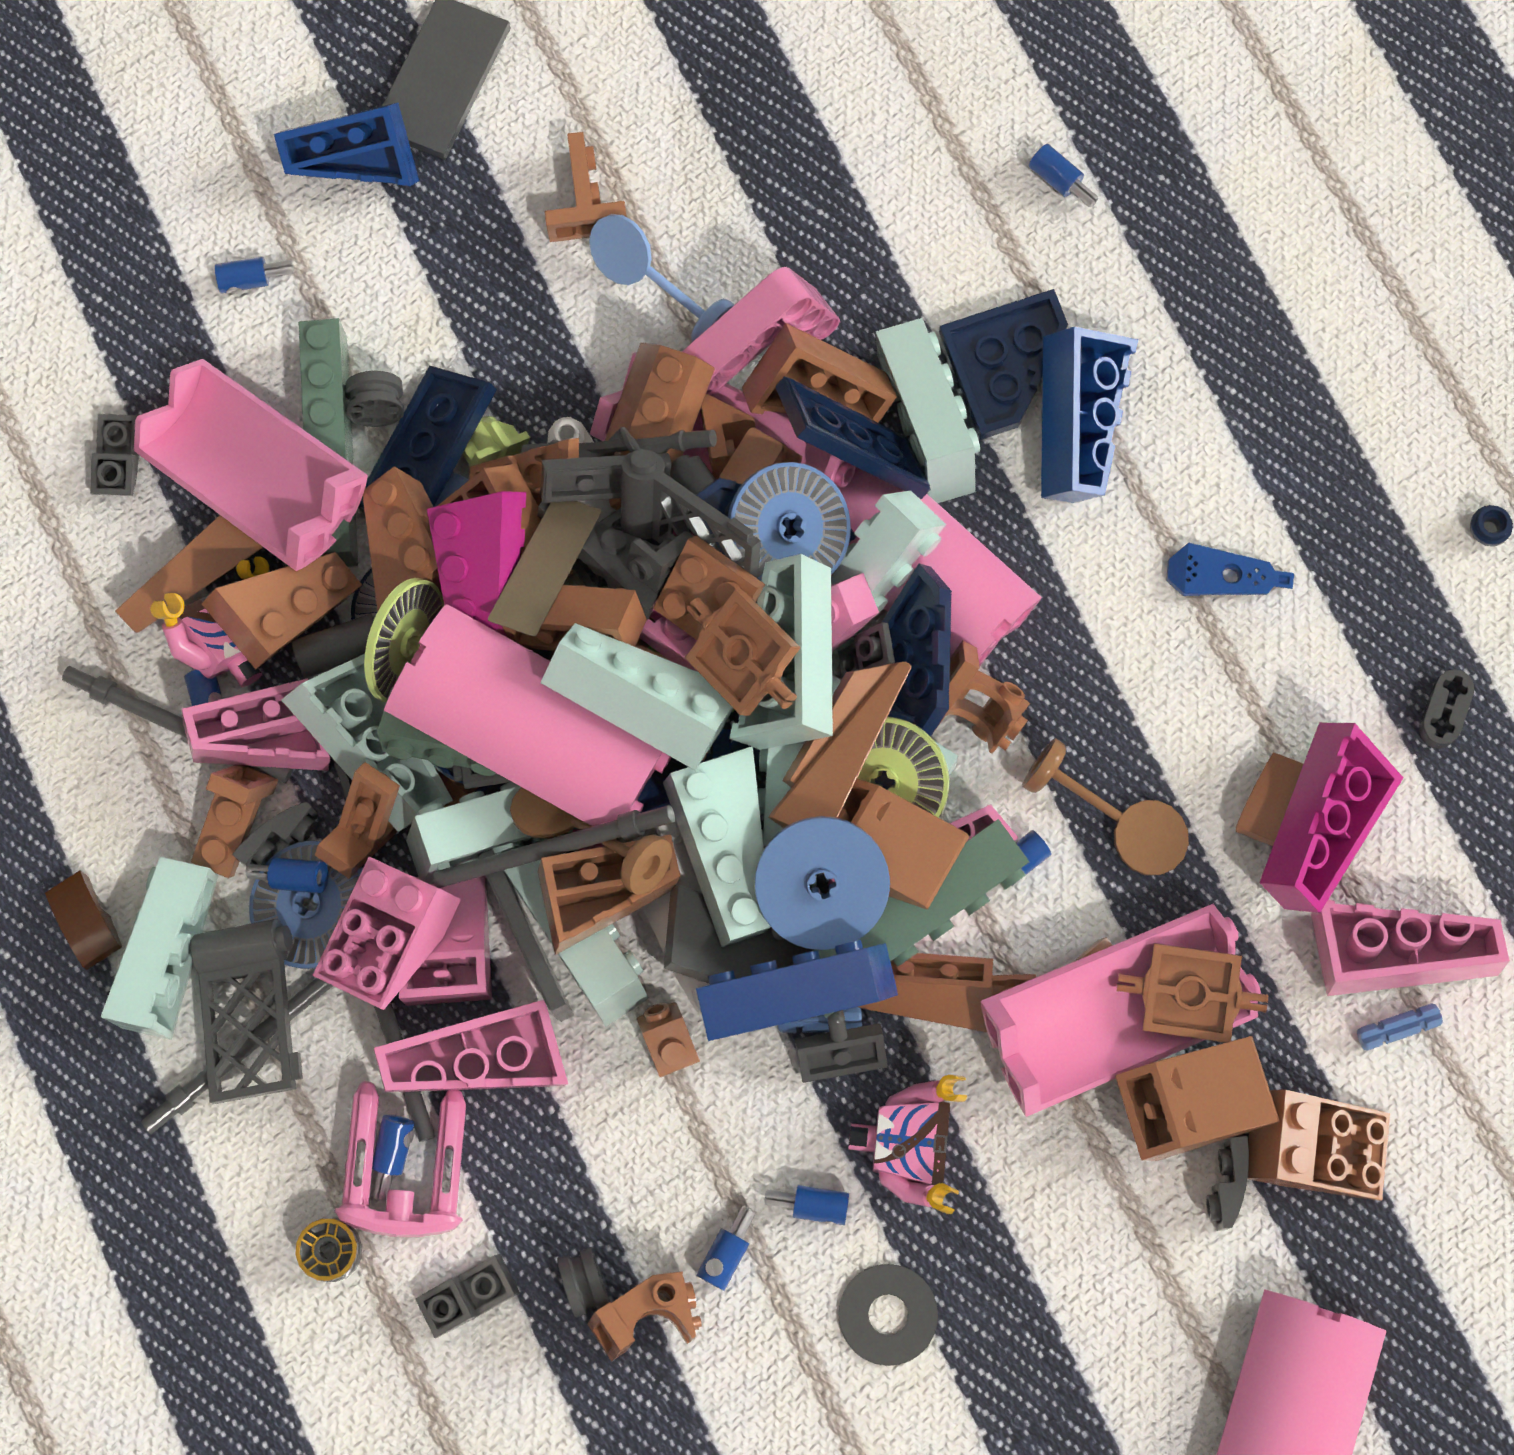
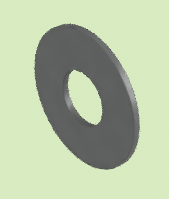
(920, 1324)

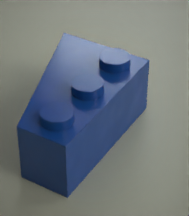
(354, 146)

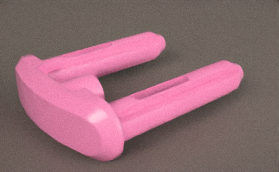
(398, 1218)

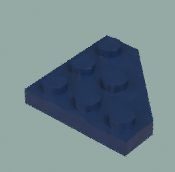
(1001, 358)
(922, 636)

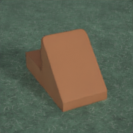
(730, 429)
(755, 453)

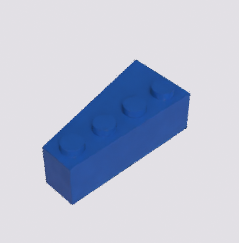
(1080, 410)
(796, 991)

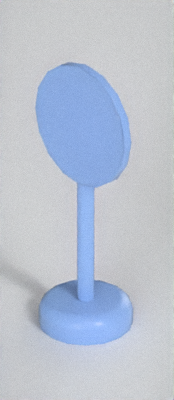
(625, 258)

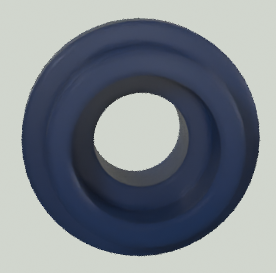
(1498, 517)

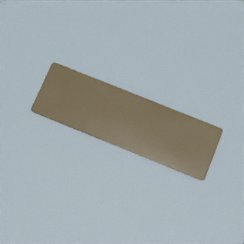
(544, 566)

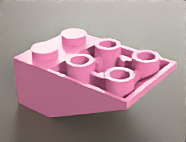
(384, 933)
(461, 961)

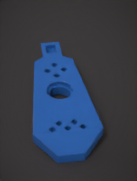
(1209, 573)

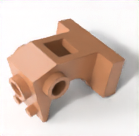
(1002, 711)
(616, 1321)

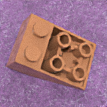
(913, 841)
(1196, 1099)
(1321, 1147)

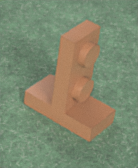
(579, 220)
(230, 816)
(363, 822)

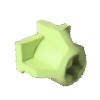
(493, 441)

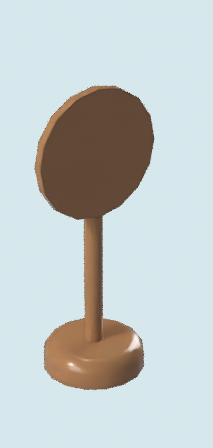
(1147, 834)
(642, 864)

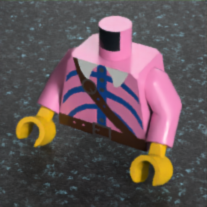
(198, 638)
(912, 1142)

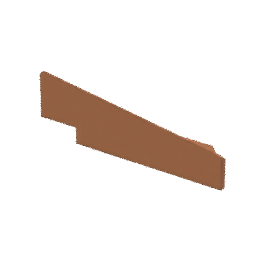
(192, 569)
(830, 765)
(945, 989)

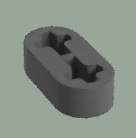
(1455, 712)

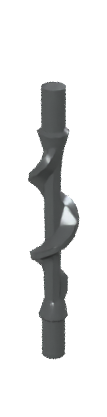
(625, 442)

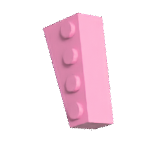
(1391, 949)
(485, 1053)

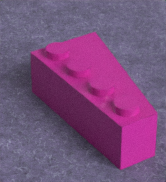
(477, 550)
(1328, 816)

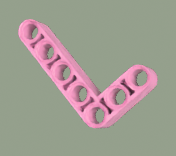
(757, 321)

